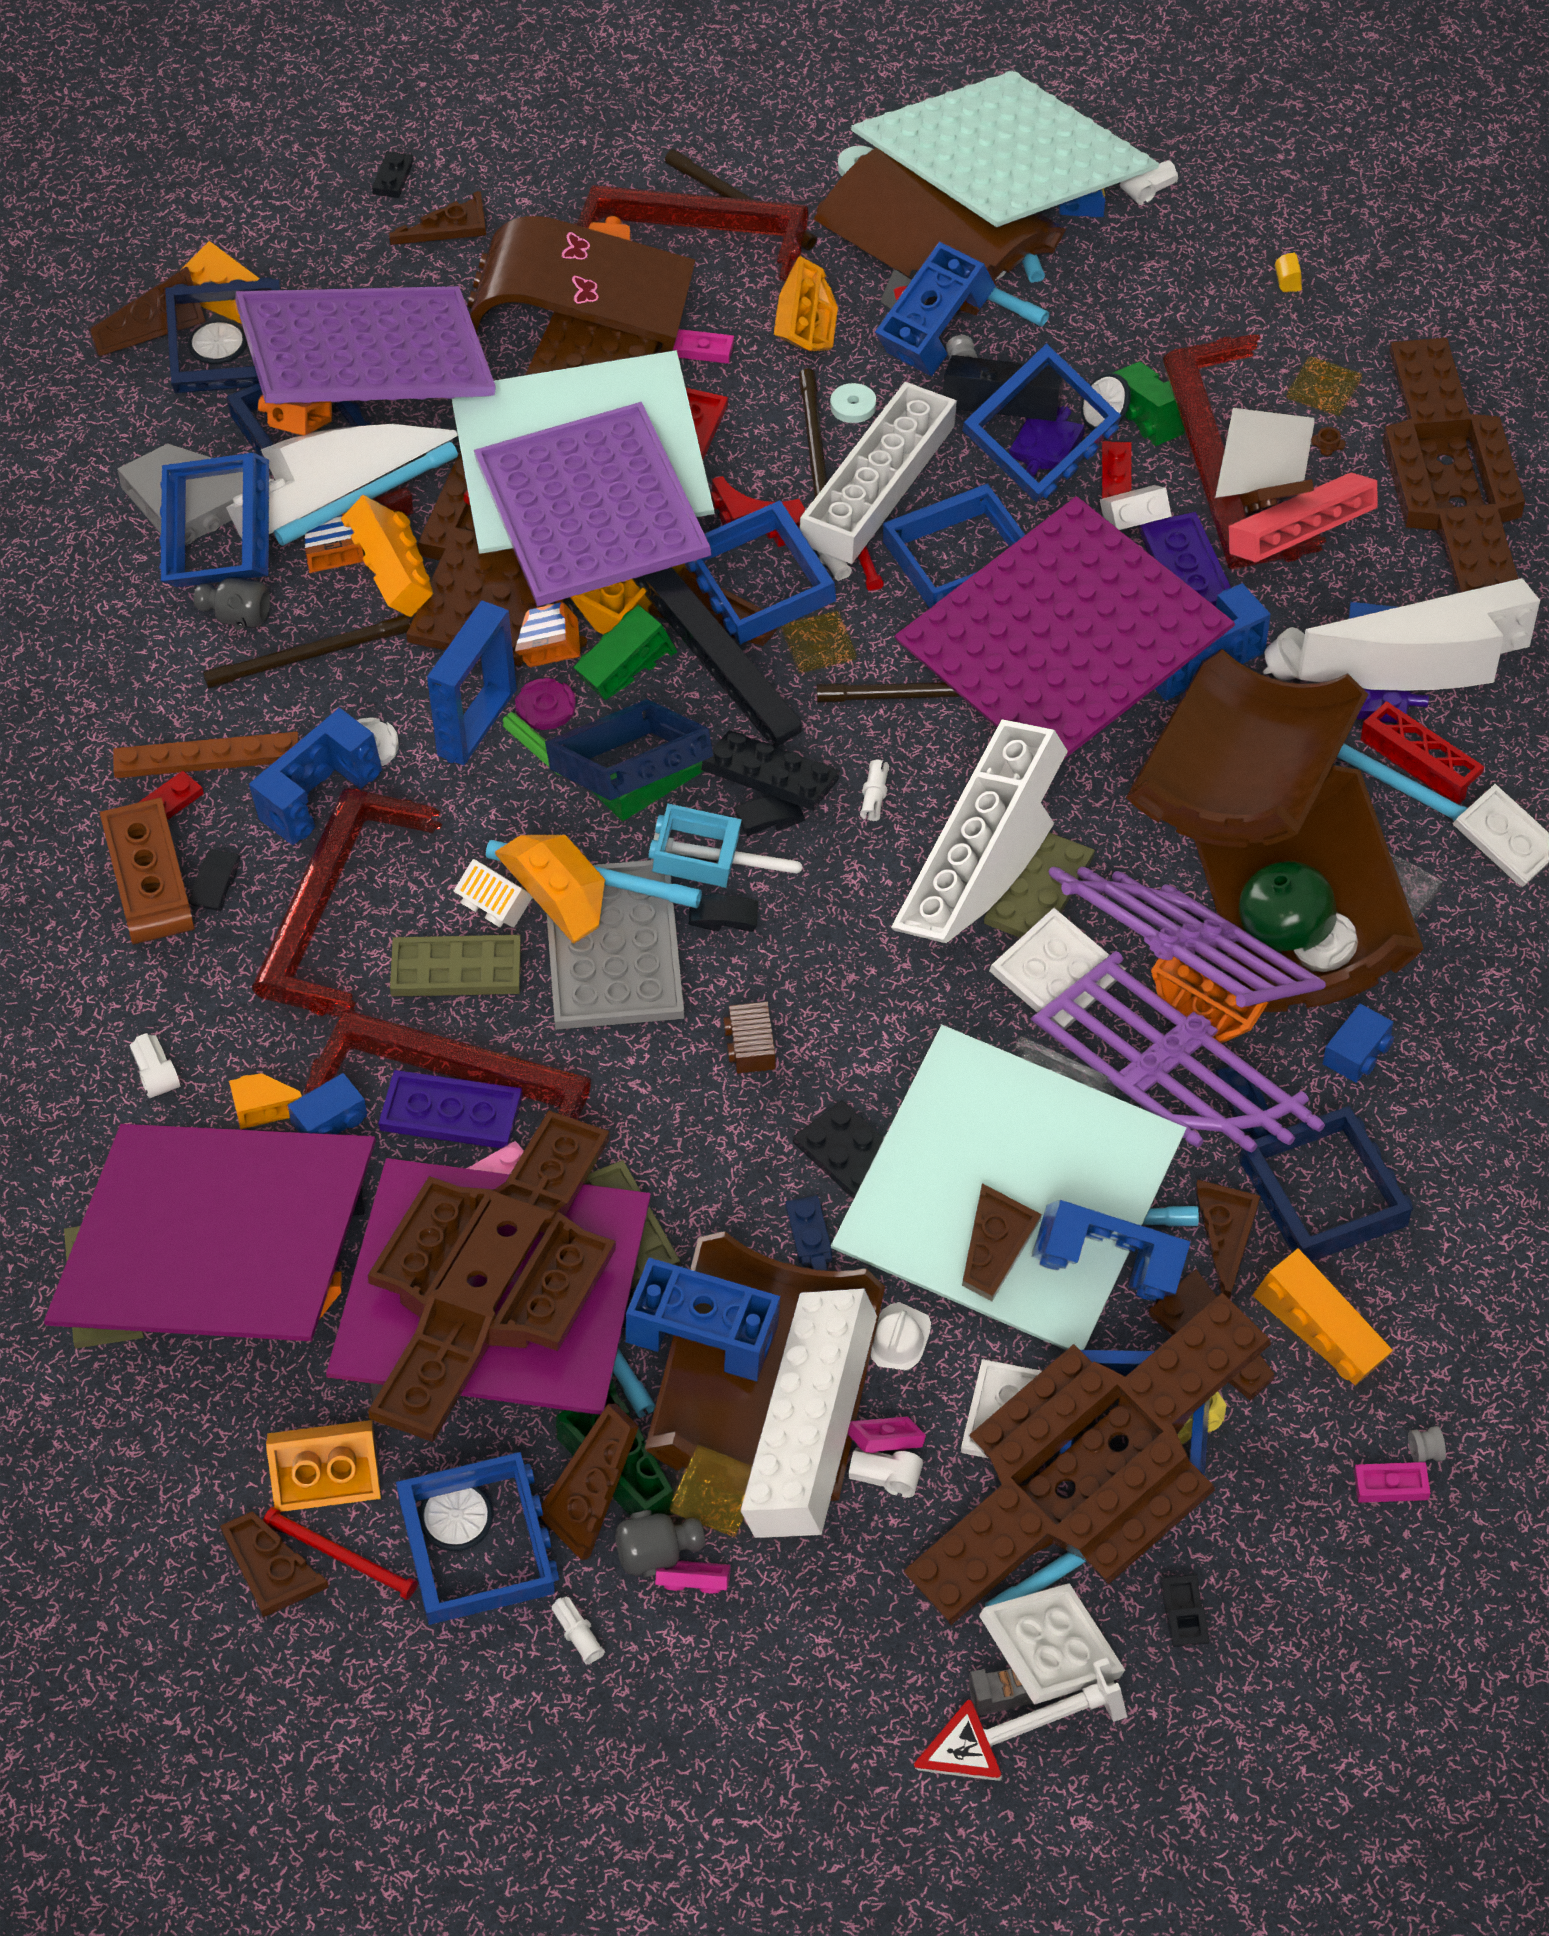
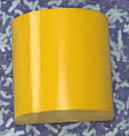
(1288, 273)

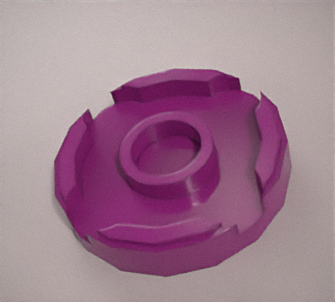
(544, 712)

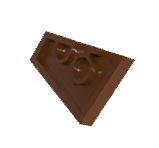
(1268, 496)
(997, 1241)
(269, 1566)

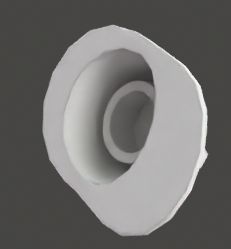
(1284, 655)
(900, 1337)

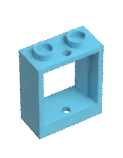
(701, 824)

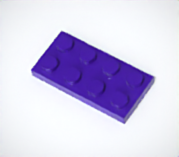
(1186, 552)
(450, 1109)

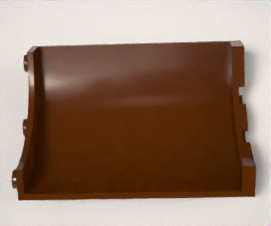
(905, 217)
(1245, 754)
(1350, 850)
(724, 1410)

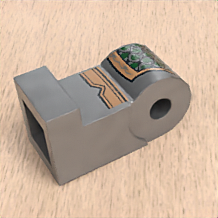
(996, 1691)

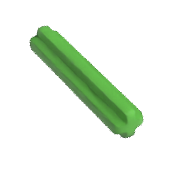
(526, 736)

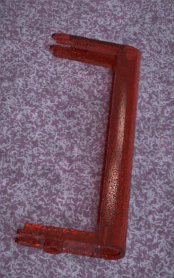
(702, 212)
(1205, 441)
(276, 975)
(449, 1058)

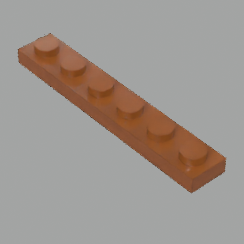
(201, 754)

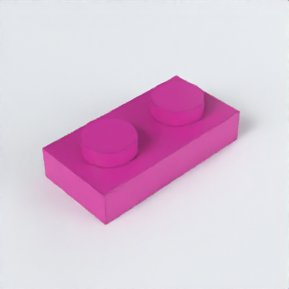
(704, 346)
(886, 1434)
(1392, 1482)
(707, 1577)

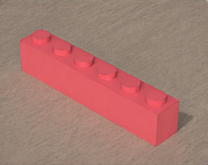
(1303, 517)

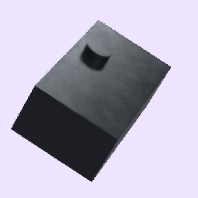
(977, 379)

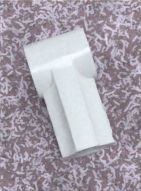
(1145, 186)
(155, 1071)
(895, 1472)

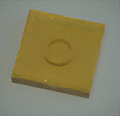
(1324, 386)
(818, 642)
(713, 1491)

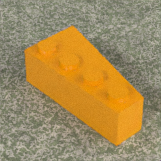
(216, 266)

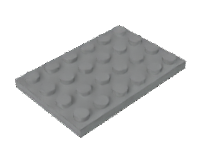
(625, 966)

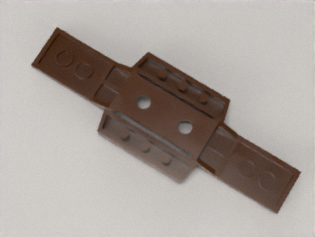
(1439, 426)

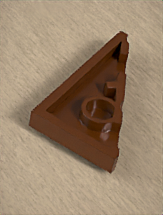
(445, 223)
(1228, 1224)

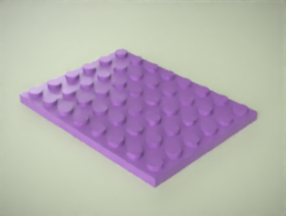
(363, 344)
(591, 503)

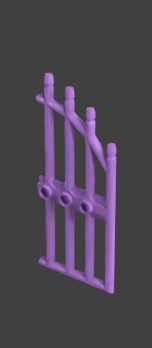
(1193, 936)
(1165, 1055)

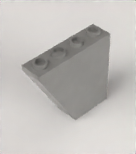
(204, 496)

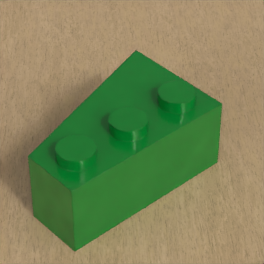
(1151, 404)
(624, 652)

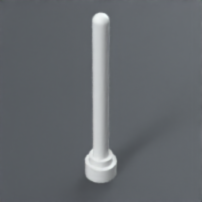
(739, 858)

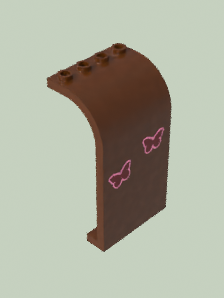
(584, 277)

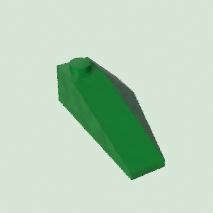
(635, 801)

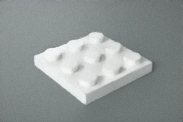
(1049, 962)
(1049, 1642)

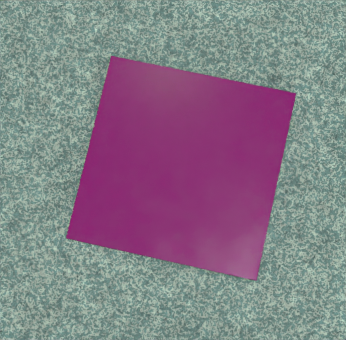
(1064, 628)
(212, 1232)
(574, 1378)

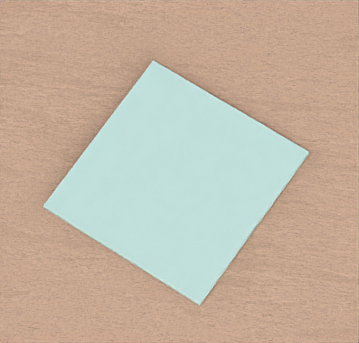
(1004, 148)
(570, 394)
(1028, 1135)

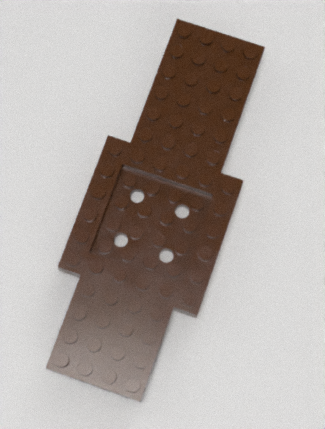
(450, 535)

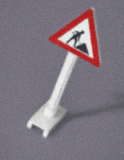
(965, 1746)

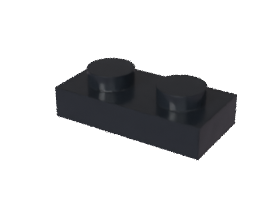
(392, 174)

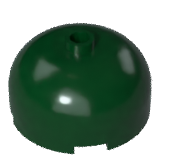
(1288, 906)

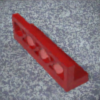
(1414, 755)

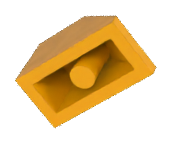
(261, 1099)

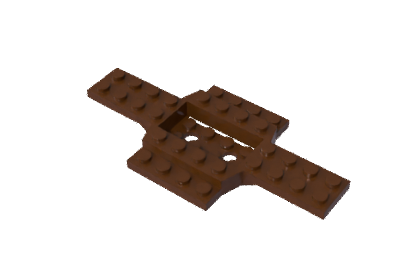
(455, 1237)
(1120, 1497)

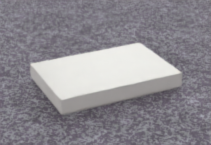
(1506, 835)
(994, 1387)

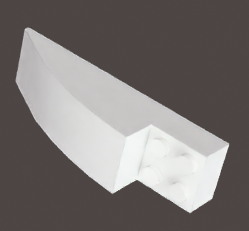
(334, 462)
(1427, 643)
(987, 835)

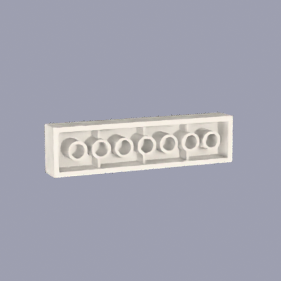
(878, 472)
(809, 1414)

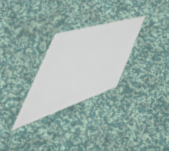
(1264, 451)

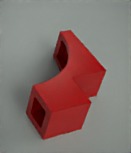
(736, 505)

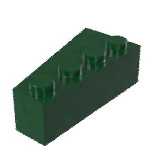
(641, 1481)

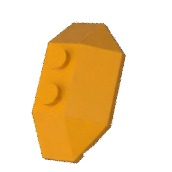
(806, 308)
(557, 880)

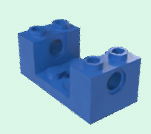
(914, 329)
(1241, 642)
(283, 787)
(1158, 1257)
(740, 1321)

